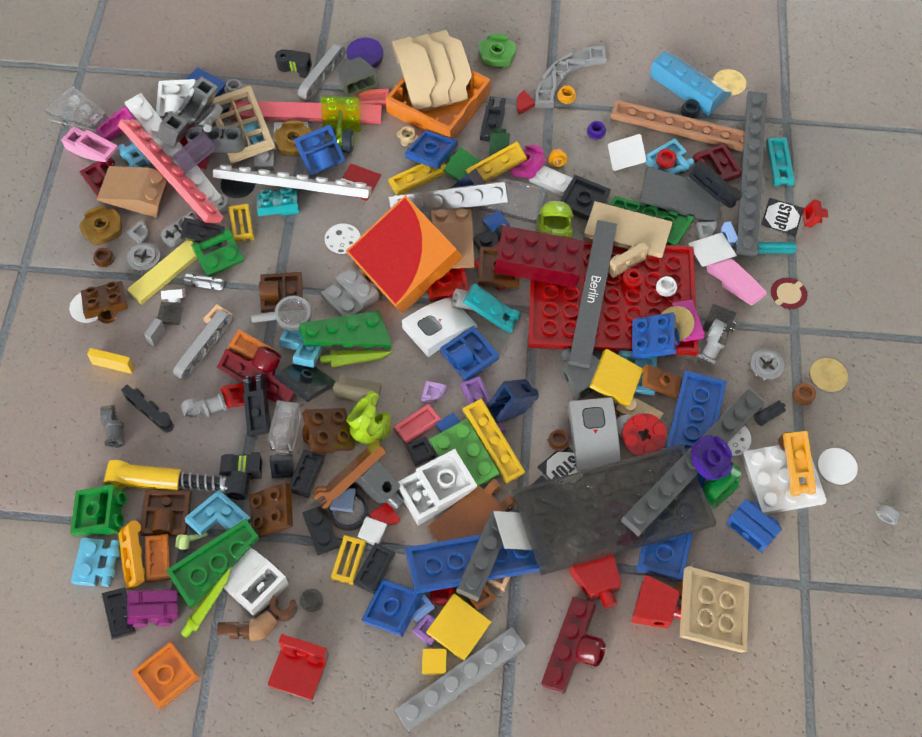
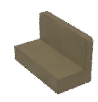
(354, 389)

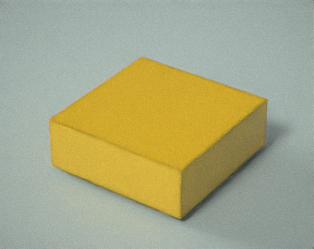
(434, 661)

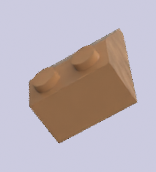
(134, 189)
(458, 230)

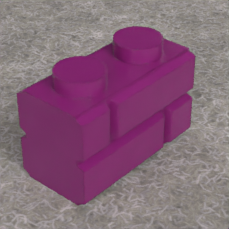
(152, 607)

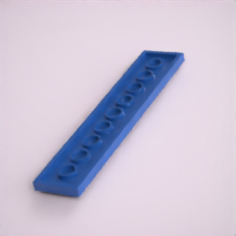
(694, 415)

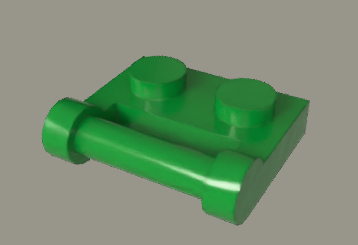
(221, 258)

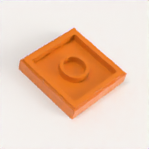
(165, 675)

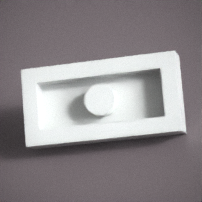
(551, 180)

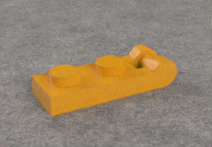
(799, 463)
(131, 555)

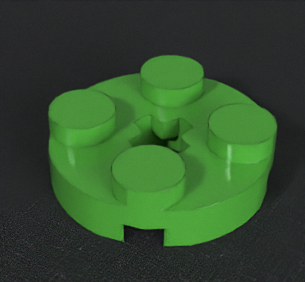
(497, 59)

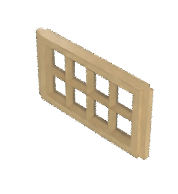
(254, 149)

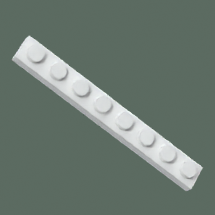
(150, 123)
(300, 182)

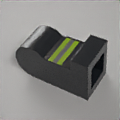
(294, 61)
(246, 463)

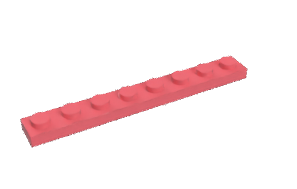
(171, 171)

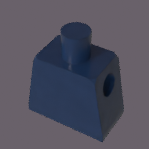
(511, 400)

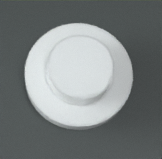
(666, 286)

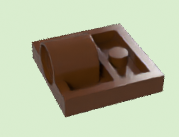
(278, 286)
(104, 297)
(327, 430)
(271, 510)
(165, 512)

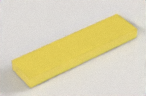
(163, 272)

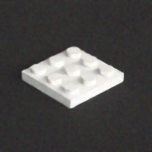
(770, 481)

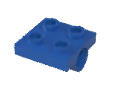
(316, 154)
(654, 336)
(469, 353)

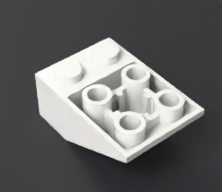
(255, 582)

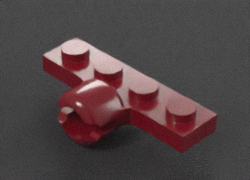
(264, 362)
(573, 646)

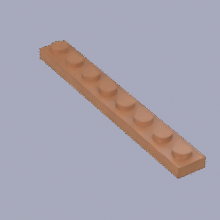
(678, 125)

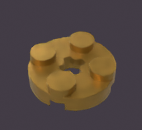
(283, 134)
(105, 234)

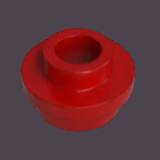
(633, 282)

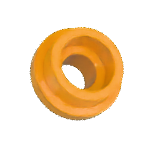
(566, 95)
(557, 158)

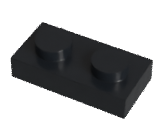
(200, 231)
(320, 530)

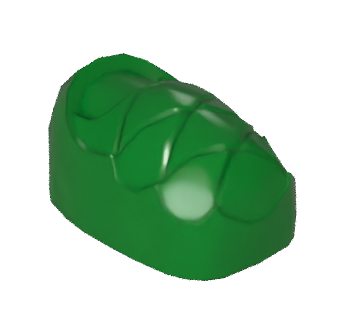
(719, 490)

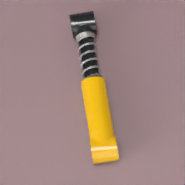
(126, 475)

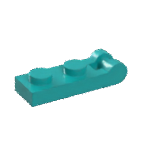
(780, 161)
(491, 308)

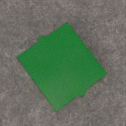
(459, 163)

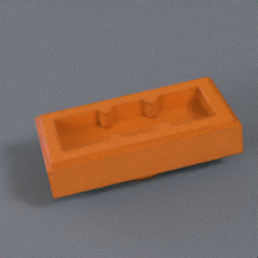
(245, 345)
(157, 557)

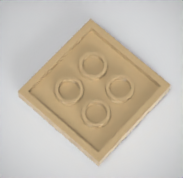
(714, 609)

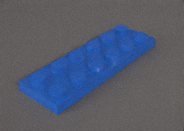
(444, 563)

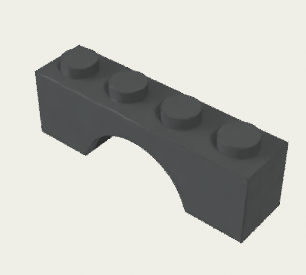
(176, 124)

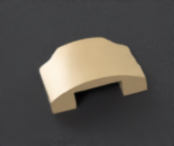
(433, 70)

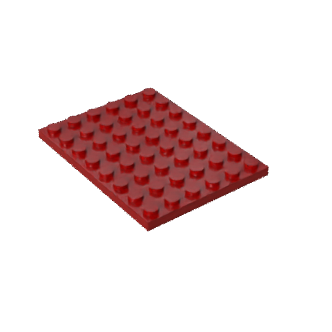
(556, 307)

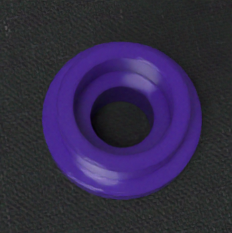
(596, 130)

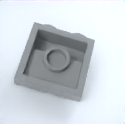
(351, 293)

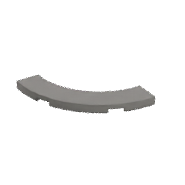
(562, 69)

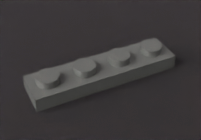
(481, 561)

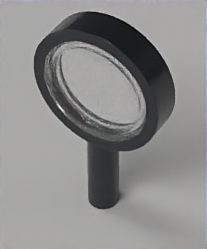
(351, 520)

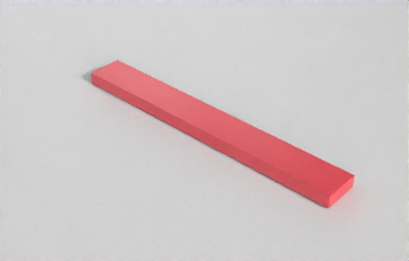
(302, 112)

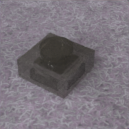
(170, 313)

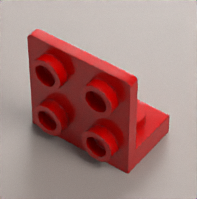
(298, 667)

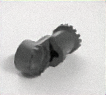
(112, 427)

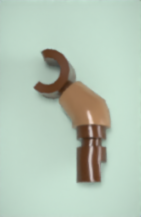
(261, 626)

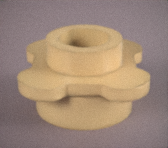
(404, 132)

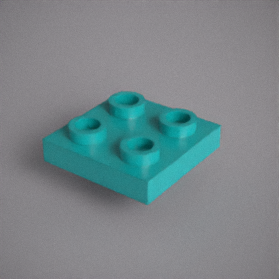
(278, 202)

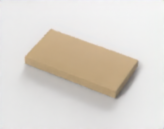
(631, 228)

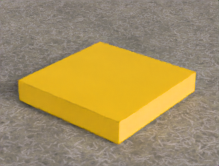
(616, 377)
(458, 627)

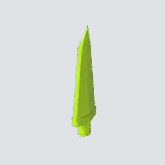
(346, 357)
(198, 615)

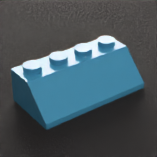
(688, 82)

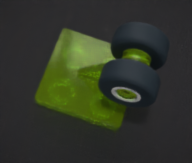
(344, 117)

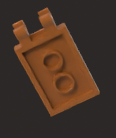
(350, 473)
(470, 513)

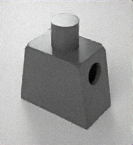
(356, 76)
(578, 378)
(373, 481)

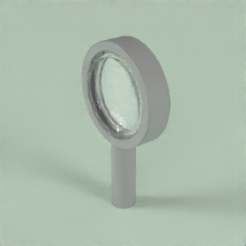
(209, 117)
(288, 313)

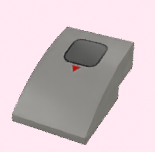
(594, 433)

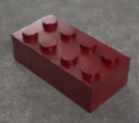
(539, 256)

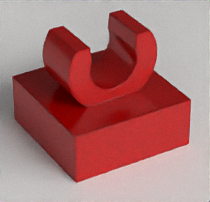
(814, 213)

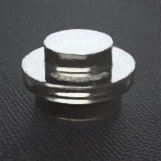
(311, 600)

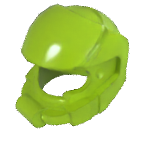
(555, 219)
(365, 424)

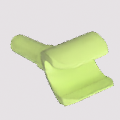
(183, 541)

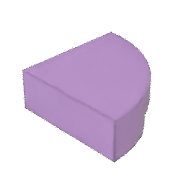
(433, 392)

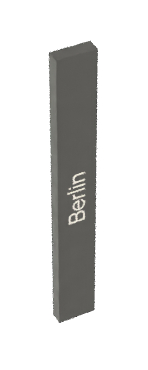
(592, 294)

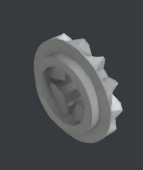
(138, 252)
(764, 356)

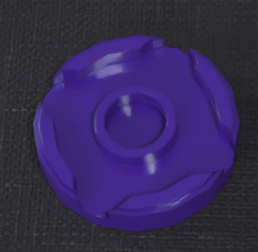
(367, 49)
(712, 457)

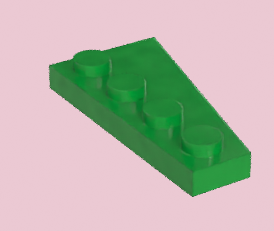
(679, 226)
(357, 329)
(203, 568)

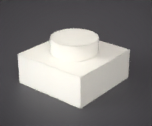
(173, 295)

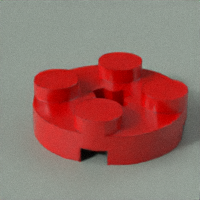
(640, 422)

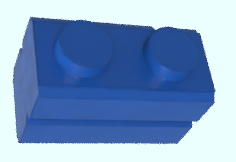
(754, 525)

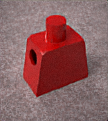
(598, 580)
(656, 604)

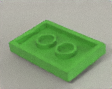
(469, 448)

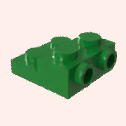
(98, 511)

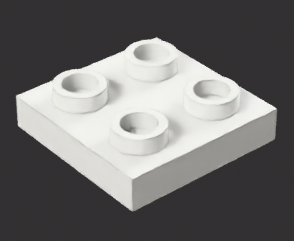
(172, 95)

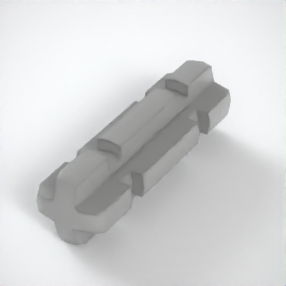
(204, 281)

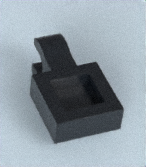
(488, 238)

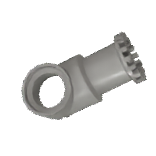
(713, 346)
(196, 407)

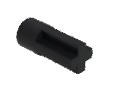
(770, 413)

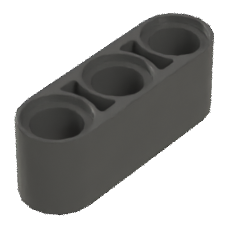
(224, 138)

